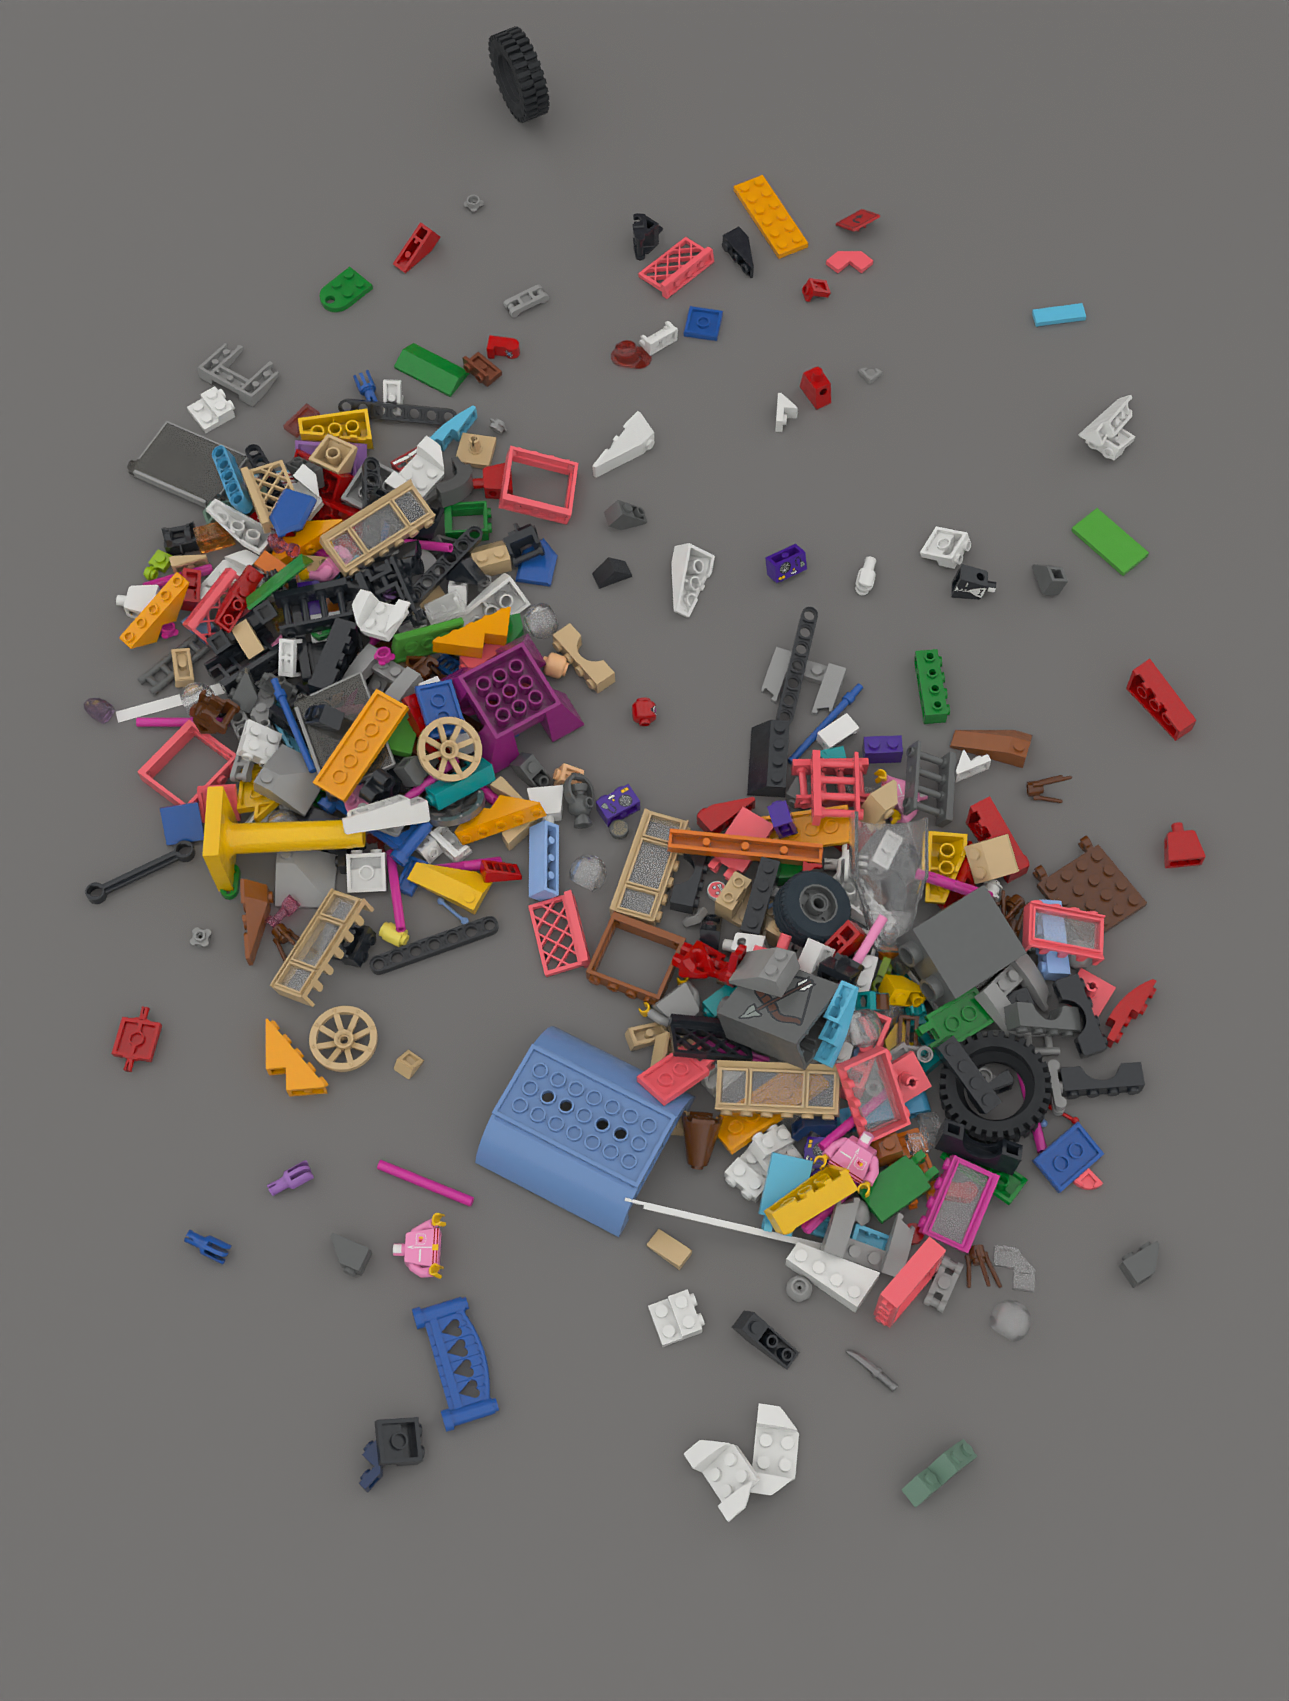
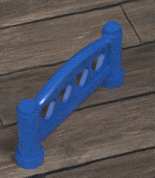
(402, 846)
(461, 1407)

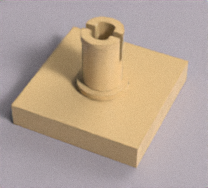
(476, 450)

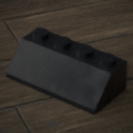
(768, 759)

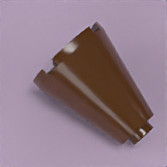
(700, 1137)

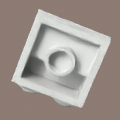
(212, 409)
(1114, 446)
(946, 546)
(258, 743)
(366, 871)
(775, 1140)
(747, 1176)
(676, 1318)

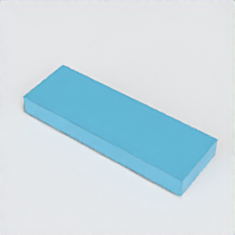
(1059, 314)

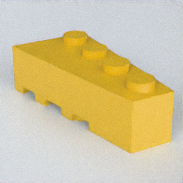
(347, 426)
(810, 1198)

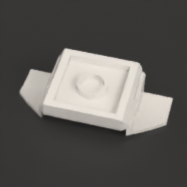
(423, 469)
(308, 485)
(236, 561)
(377, 617)
(774, 1450)
(726, 1472)

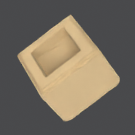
(408, 1064)

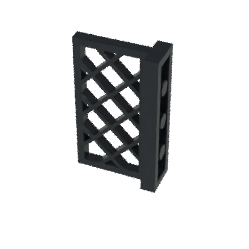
(706, 1027)

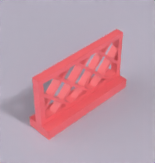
(684, 273)
(207, 603)
(576, 930)

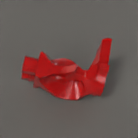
(698, 964)

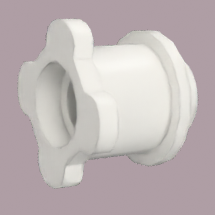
(995, 887)

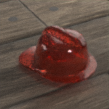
(630, 355)

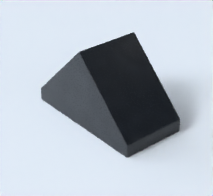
(467, 572)
(611, 572)

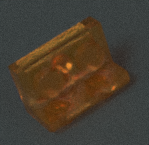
(212, 537)

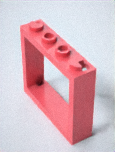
(533, 507)
(172, 747)
(909, 1282)

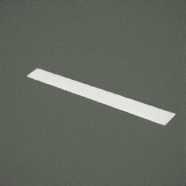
(158, 705)

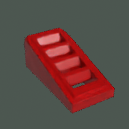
(499, 871)

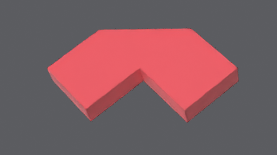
(856, 259)

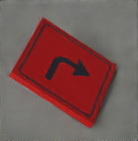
(857, 220)

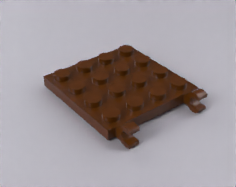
(1092, 884)

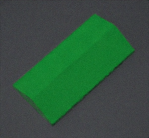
(430, 369)
(278, 581)
(1007, 1186)

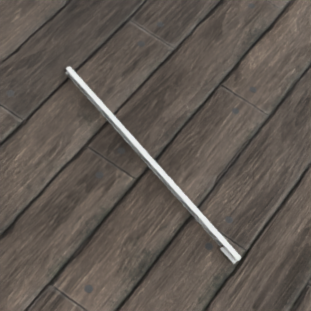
(725, 1224)

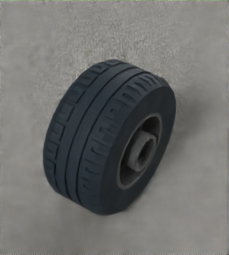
(811, 907)

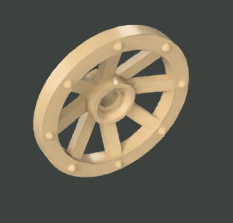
(452, 746)
(341, 1035)

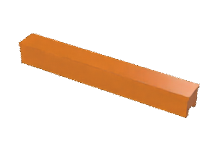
(743, 847)

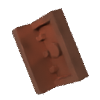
(481, 368)

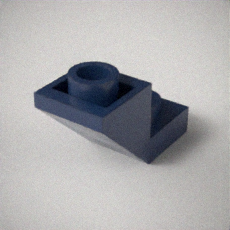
(802, 1127)
(371, 1477)

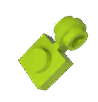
(159, 562)
(885, 968)

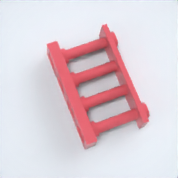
(802, 767)
(819, 795)

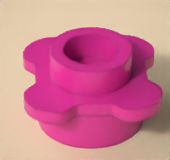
(168, 630)
(384, 655)

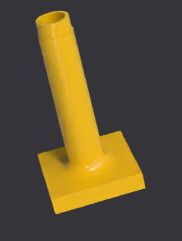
(227, 837)

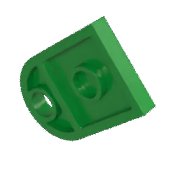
(344, 290)

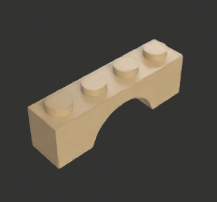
(596, 673)

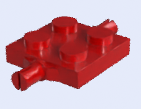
(136, 1039)

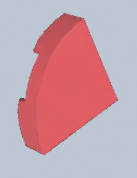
(1088, 1181)

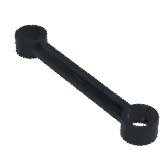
(140, 872)

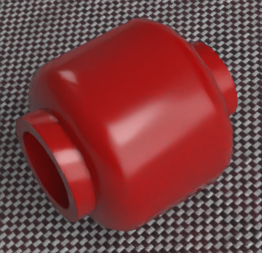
(644, 711)

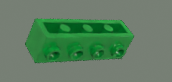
(931, 687)

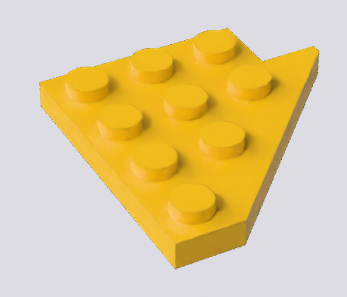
(252, 801)

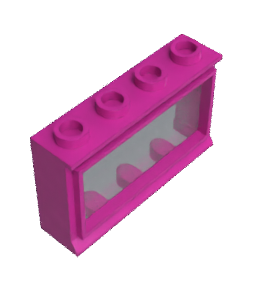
(958, 1203)

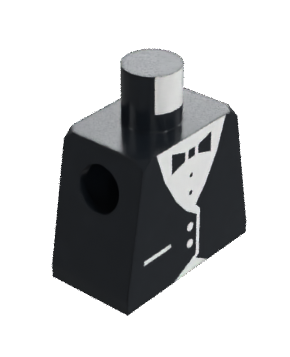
(971, 583)

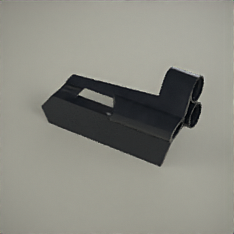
(410, 554)
(381, 785)

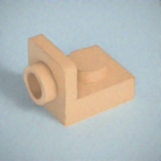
(565, 770)

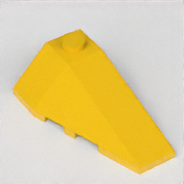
(945, 858)
(454, 885)

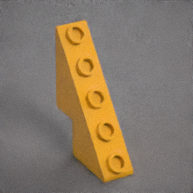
(308, 538)
(161, 610)
(471, 638)
(503, 815)
(284, 1059)

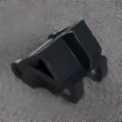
(646, 235)
(521, 537)
(182, 544)
(840, 969)

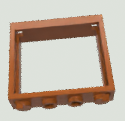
(643, 930)

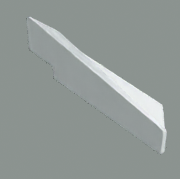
(1109, 422)
(387, 814)

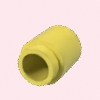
(390, 935)

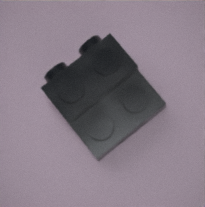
(357, 951)
(399, 1441)

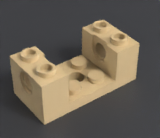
(733, 903)

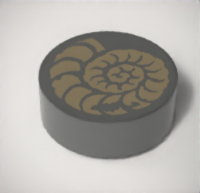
(619, 829)

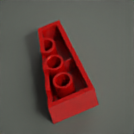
(1160, 700)
(987, 823)

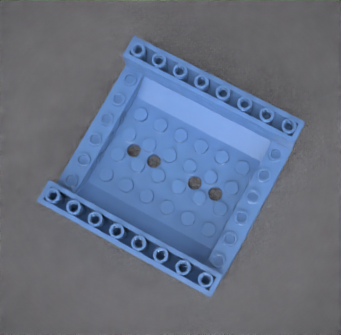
(563, 1151)

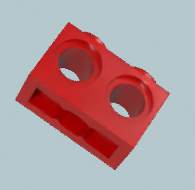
(192, 594)

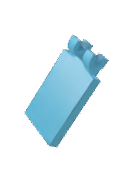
(782, 1177)

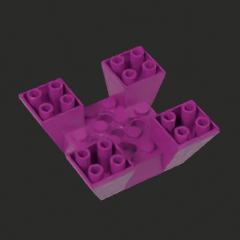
(518, 664)

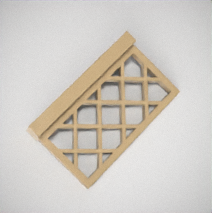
(257, 496)

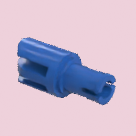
(368, 388)
(209, 1246)

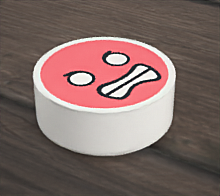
(714, 889)

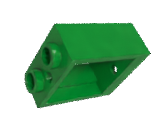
(467, 509)

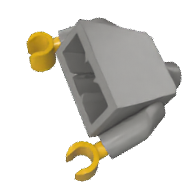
(681, 1000)

